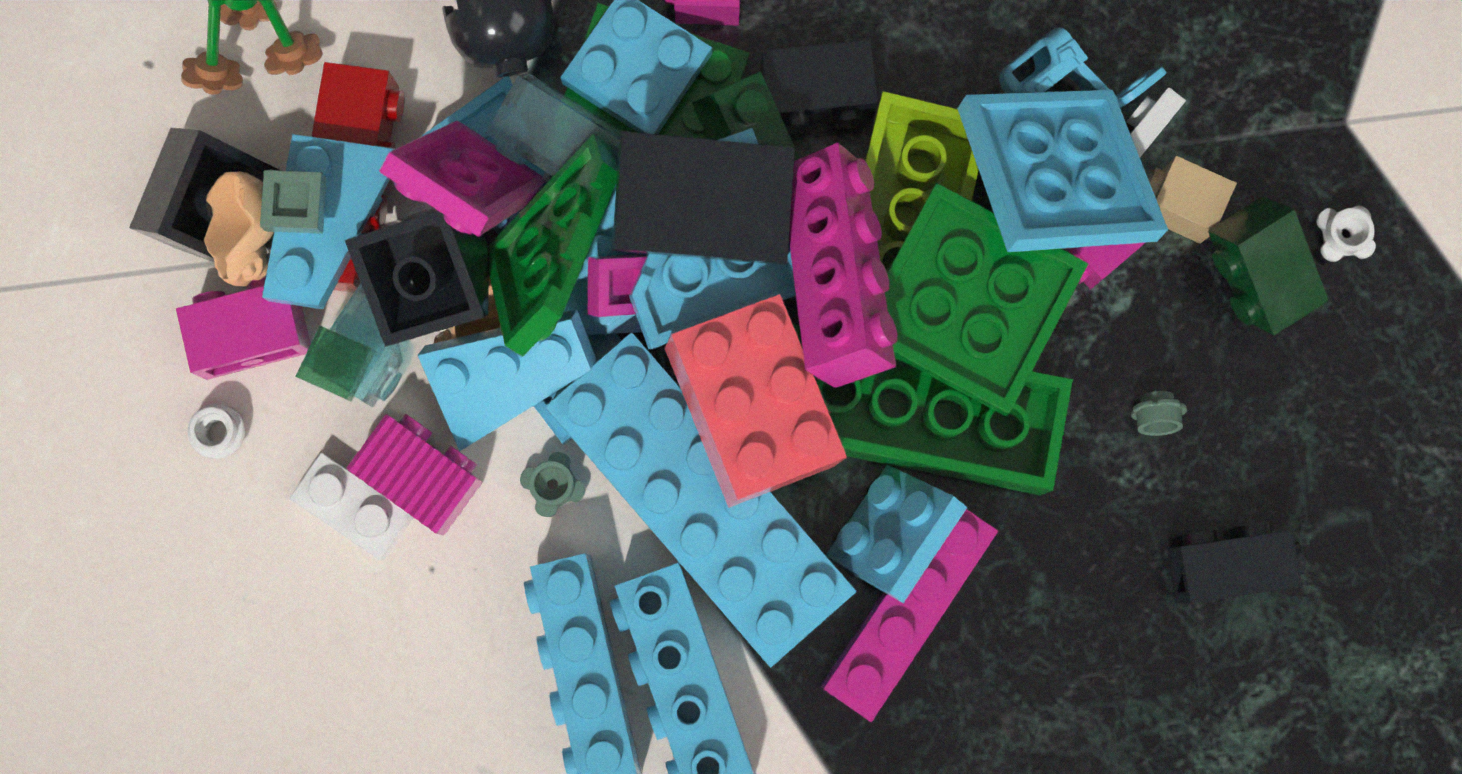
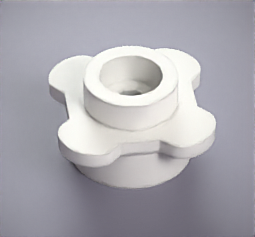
(1361, 229)

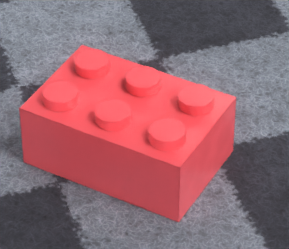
(754, 400)

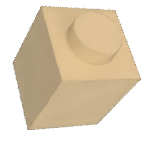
(1190, 197)

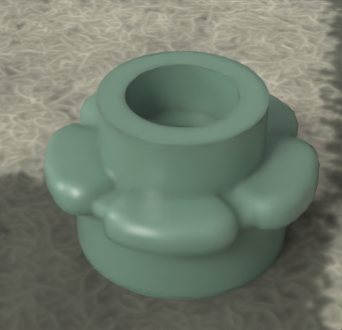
(1158, 413)

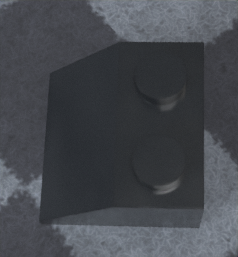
(177, 190)
(421, 275)

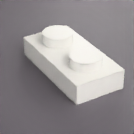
(1152, 117)
(351, 507)

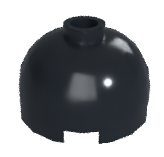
(500, 32)

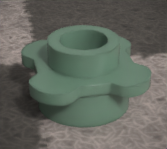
(537, 481)

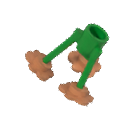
(215, 72)

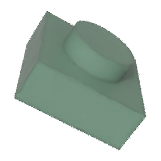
(293, 201)

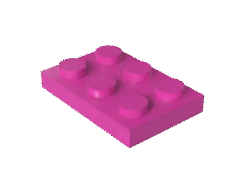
(462, 178)

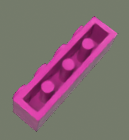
(839, 269)

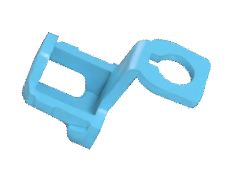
(1060, 55)

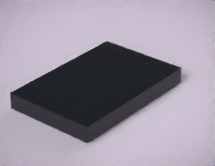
(703, 198)

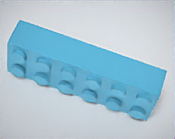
(743, 556)

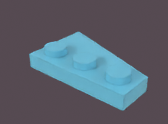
(309, 265)

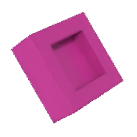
(611, 283)

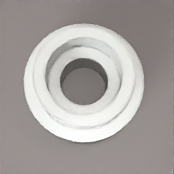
(200, 427)

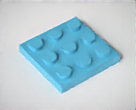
(1061, 170)

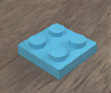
(636, 65)
(896, 532)

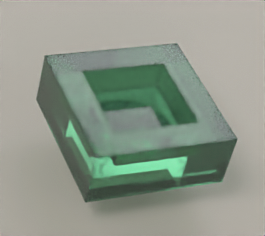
(335, 363)

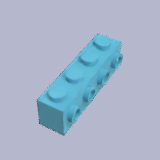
(583, 666)
(680, 674)

